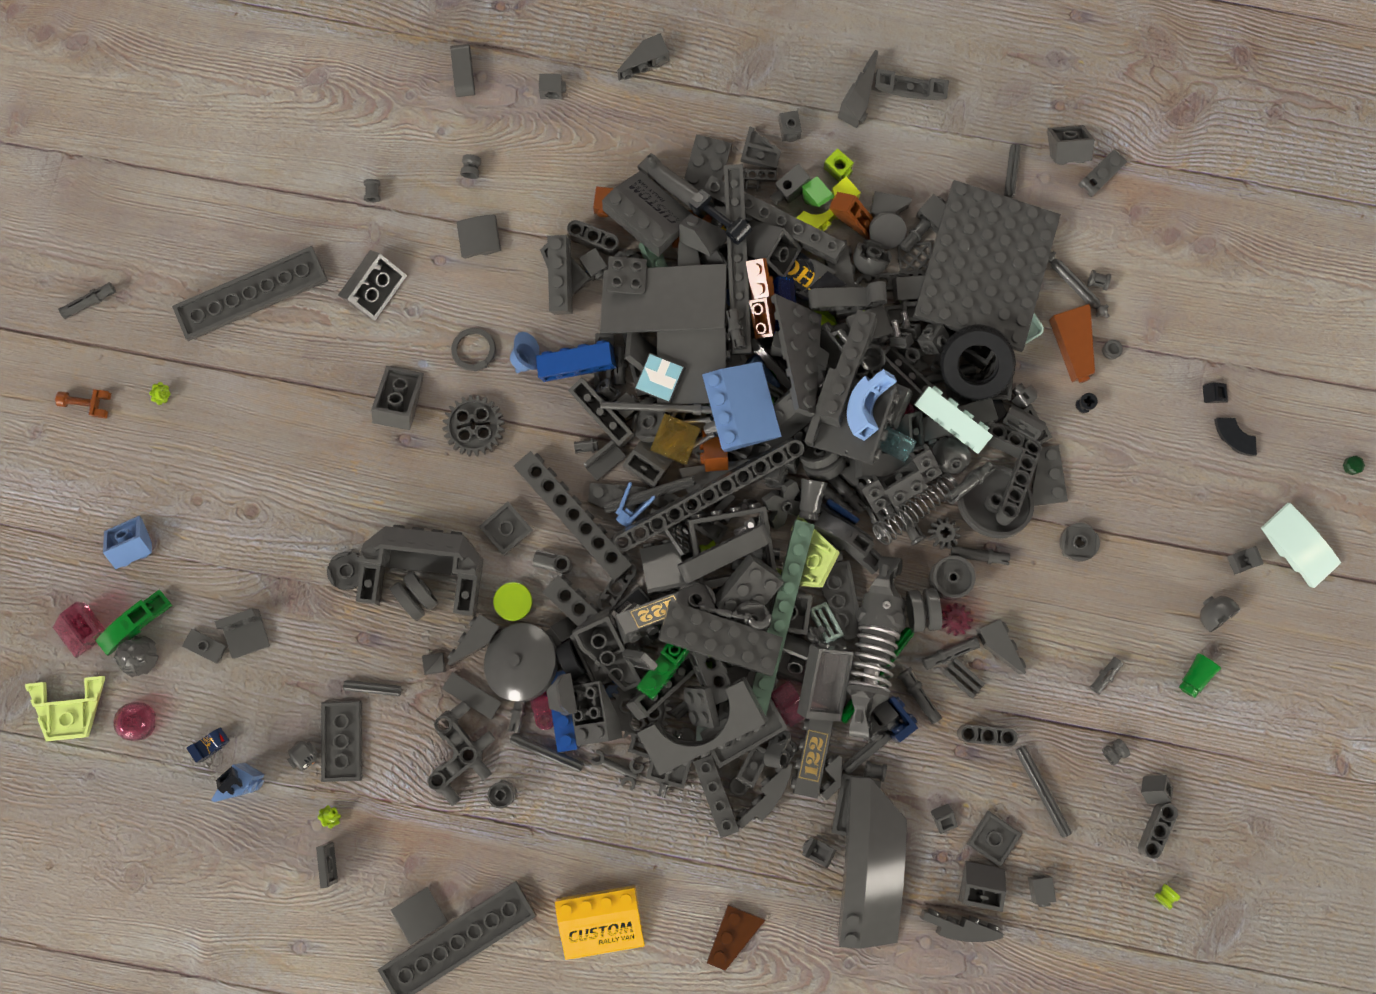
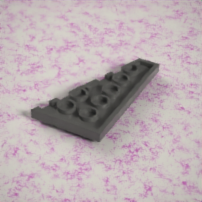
(800, 347)

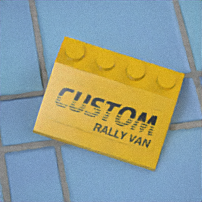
(599, 922)

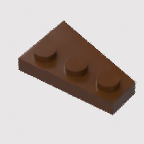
(732, 936)

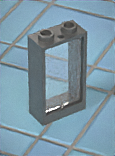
(825, 682)

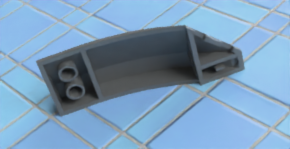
(872, 868)

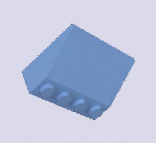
(741, 406)

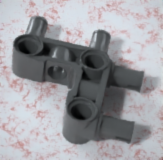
(459, 742)

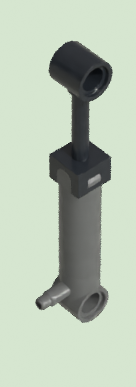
(698, 201)

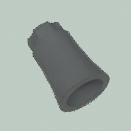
(811, 498)

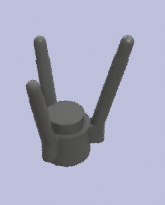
(709, 429)

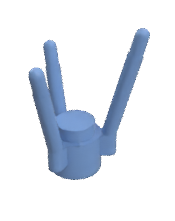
(627, 516)

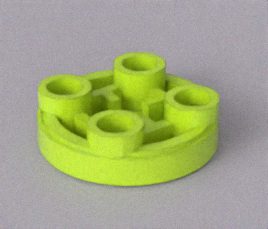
(513, 601)

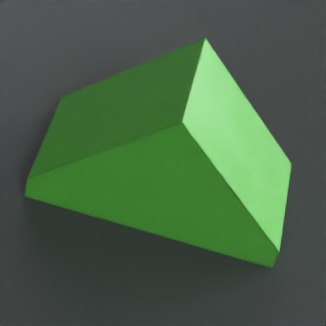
(816, 192)

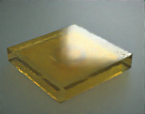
(675, 439)

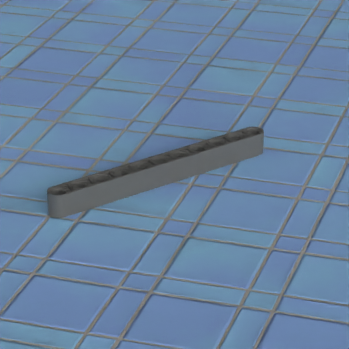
(718, 494)

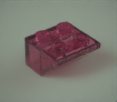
(78, 628)

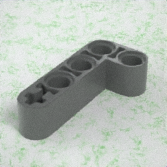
(848, 298)

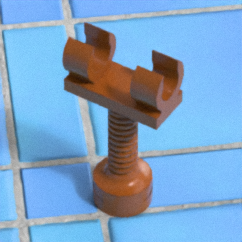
(63, 399)

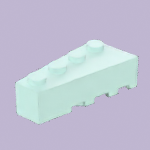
(953, 420)

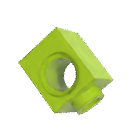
(835, 158)

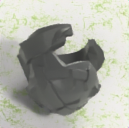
(136, 656)

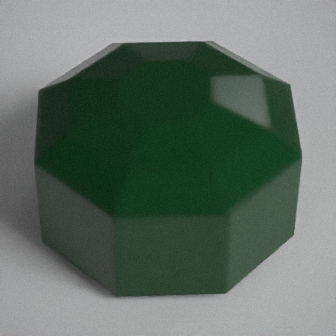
(1353, 465)

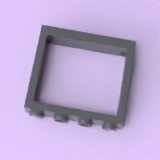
(697, 518)

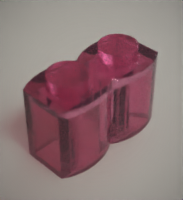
(787, 701)

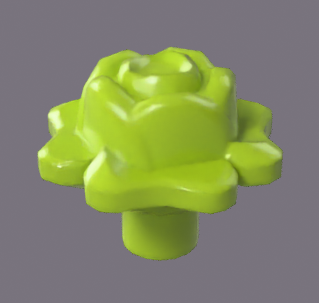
(160, 393)
(329, 817)

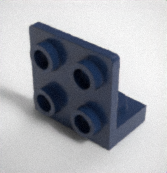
(909, 721)

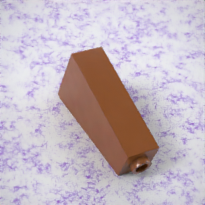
(1075, 341)

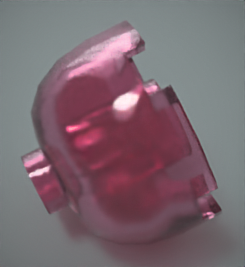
(134, 721)

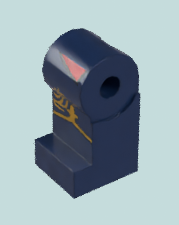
(208, 745)

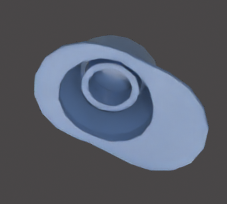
(524, 352)

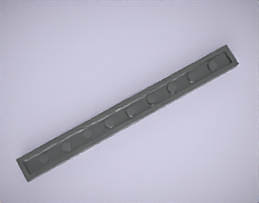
(738, 253)

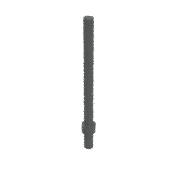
(696, 408)

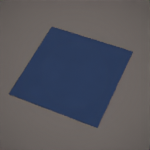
(837, 508)

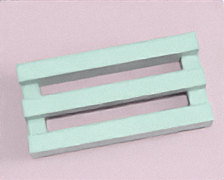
(833, 637)

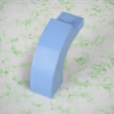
(862, 401)

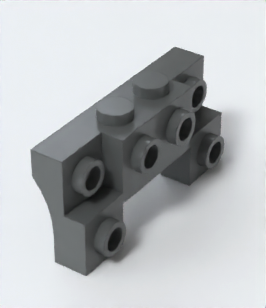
(902, 483)

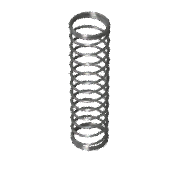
(876, 525)

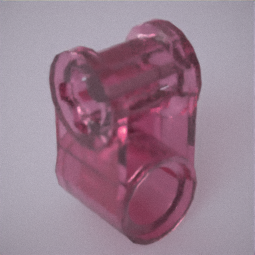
(541, 708)

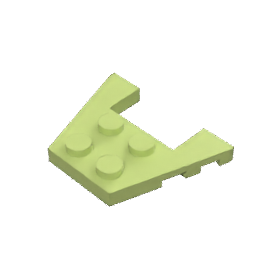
(819, 560)
(66, 718)

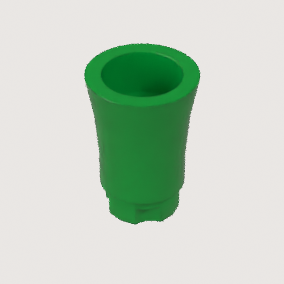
(1198, 675)

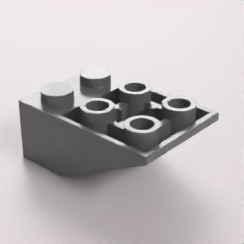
(647, 465)
(595, 716)

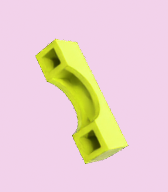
(824, 220)

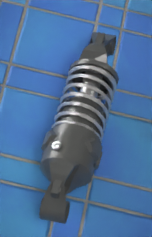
(880, 626)

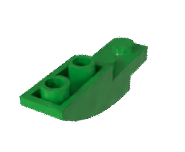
(132, 620)
(668, 663)

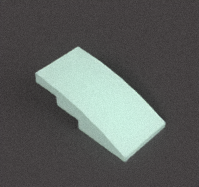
(1300, 545)

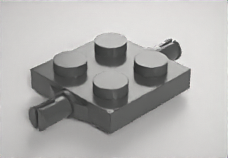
(677, 778)

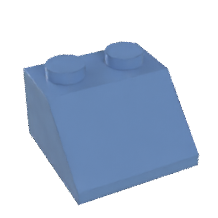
(127, 543)
(250, 778)

